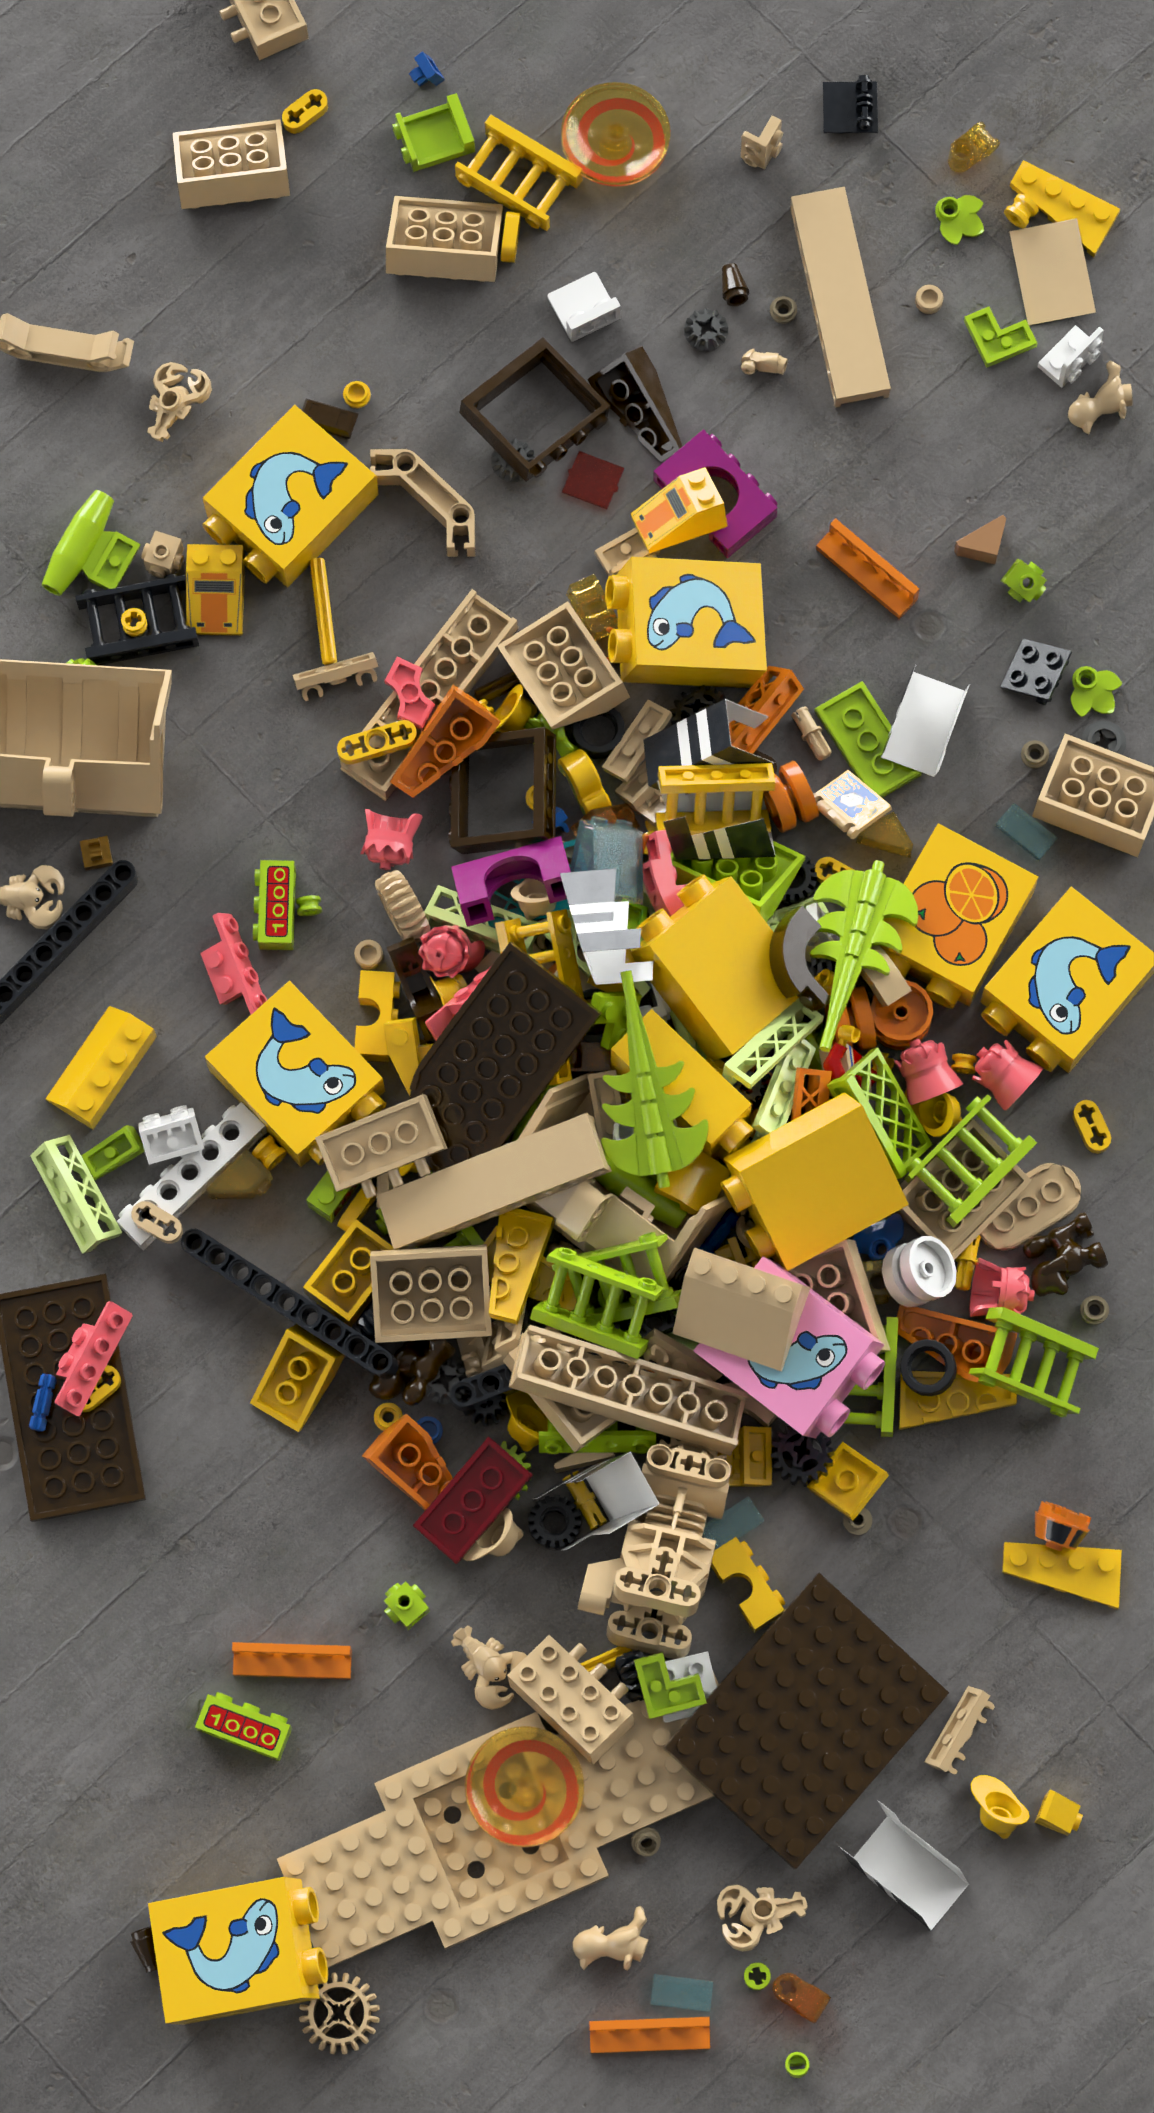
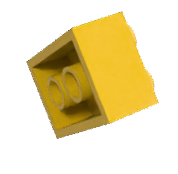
(344, 1277)

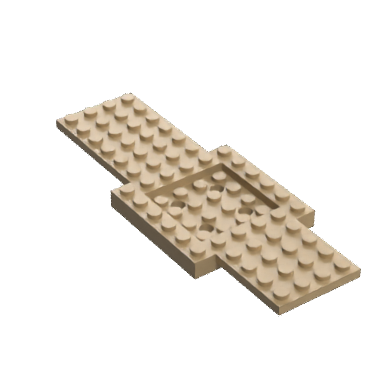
(414, 1865)

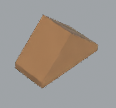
(982, 543)

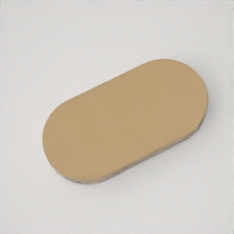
(1039, 1206)

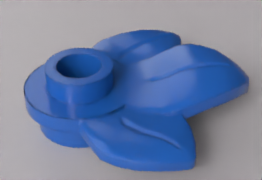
(881, 1233)

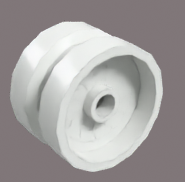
(919, 1271)

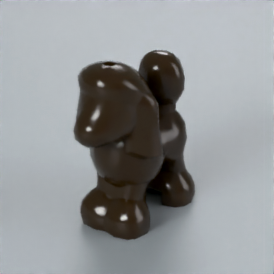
(1070, 1258)
(410, 1363)

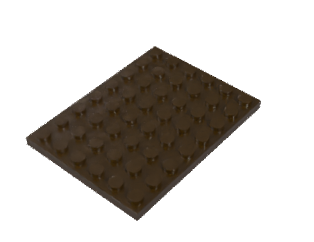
(806, 1720)

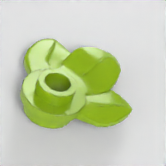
(963, 220)
(1095, 695)

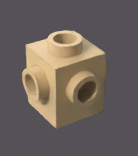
(163, 554)

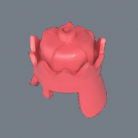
(390, 839)
(449, 951)
(926, 1071)
(1005, 1073)
(998, 1288)

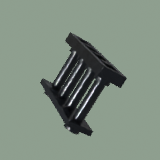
(155, 641)

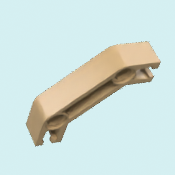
(64, 347)
(429, 491)

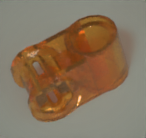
(805, 1999)

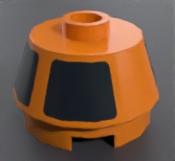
(1060, 1526)

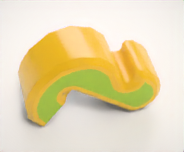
(584, 781)

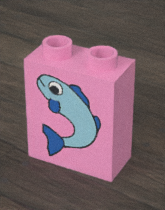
(820, 1369)

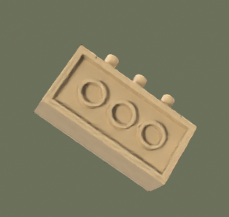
(267, 24)
(382, 1145)
(572, 1698)

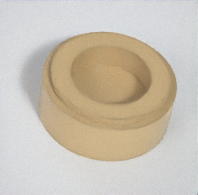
(929, 299)
(368, 954)

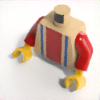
(843, 1056)

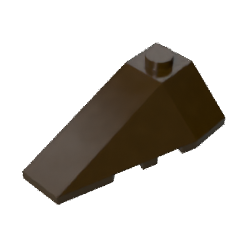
(638, 398)

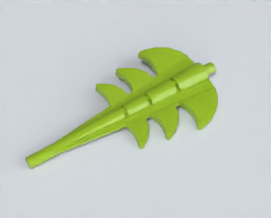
(866, 902)
(656, 1141)

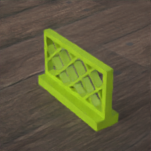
(849, 1085)

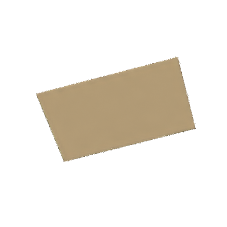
(1052, 271)

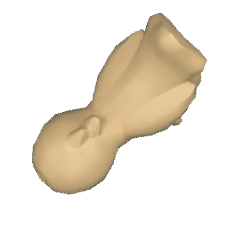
(1109, 399)
(622, 1944)

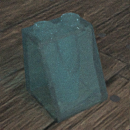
(612, 846)

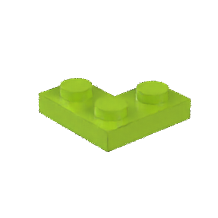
(996, 343)
(613, 1014)
(663, 1695)

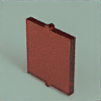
(593, 480)

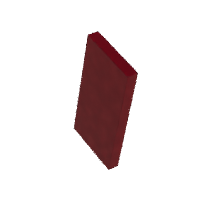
(473, 1500)

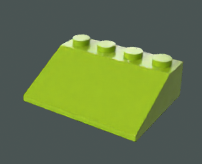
(760, 878)

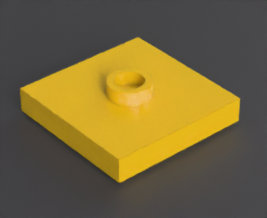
(849, 1481)

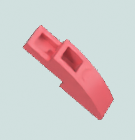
(661, 875)

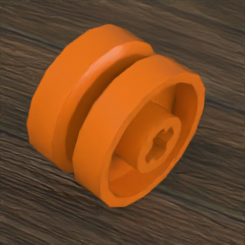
(791, 798)
(860, 1016)
(898, 1031)

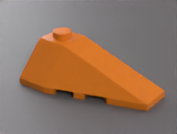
(449, 736)
(965, 1339)
(409, 1461)

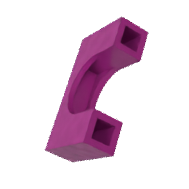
(753, 507)
(482, 877)

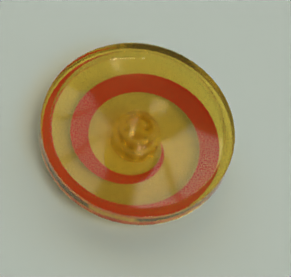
(615, 134)
(524, 1786)

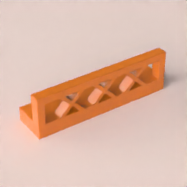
(868, 569)
(774, 703)
(816, 1093)
(292, 1660)
(650, 2035)

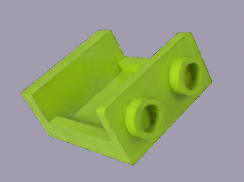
(434, 135)

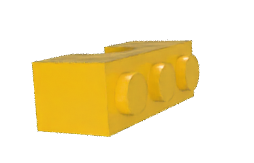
(379, 991)
(734, 1561)

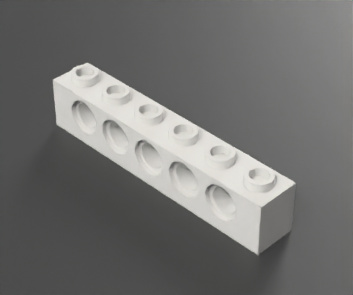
(188, 1191)

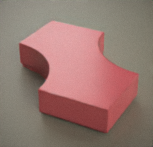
(405, 681)

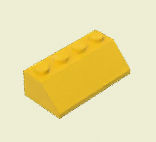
(102, 1066)

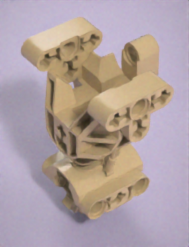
(663, 1552)

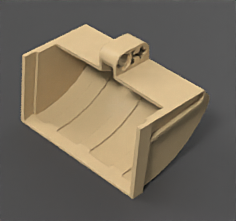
(82, 738)
(603, 1220)

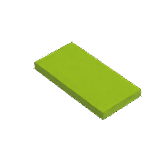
(860, 735)

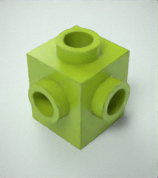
(1014, 580)
(410, 1614)

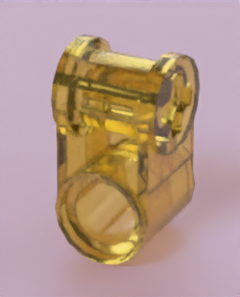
(975, 144)

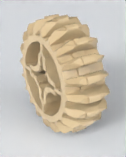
(402, 905)
(353, 2028)

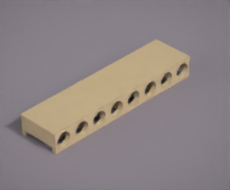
(839, 296)
(456, 657)
(493, 1183)
(628, 1391)

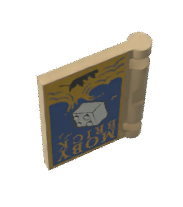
(850, 803)

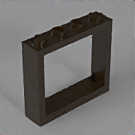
(510, 374)
(543, 798)

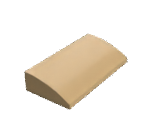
(573, 1424)

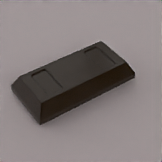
(331, 418)

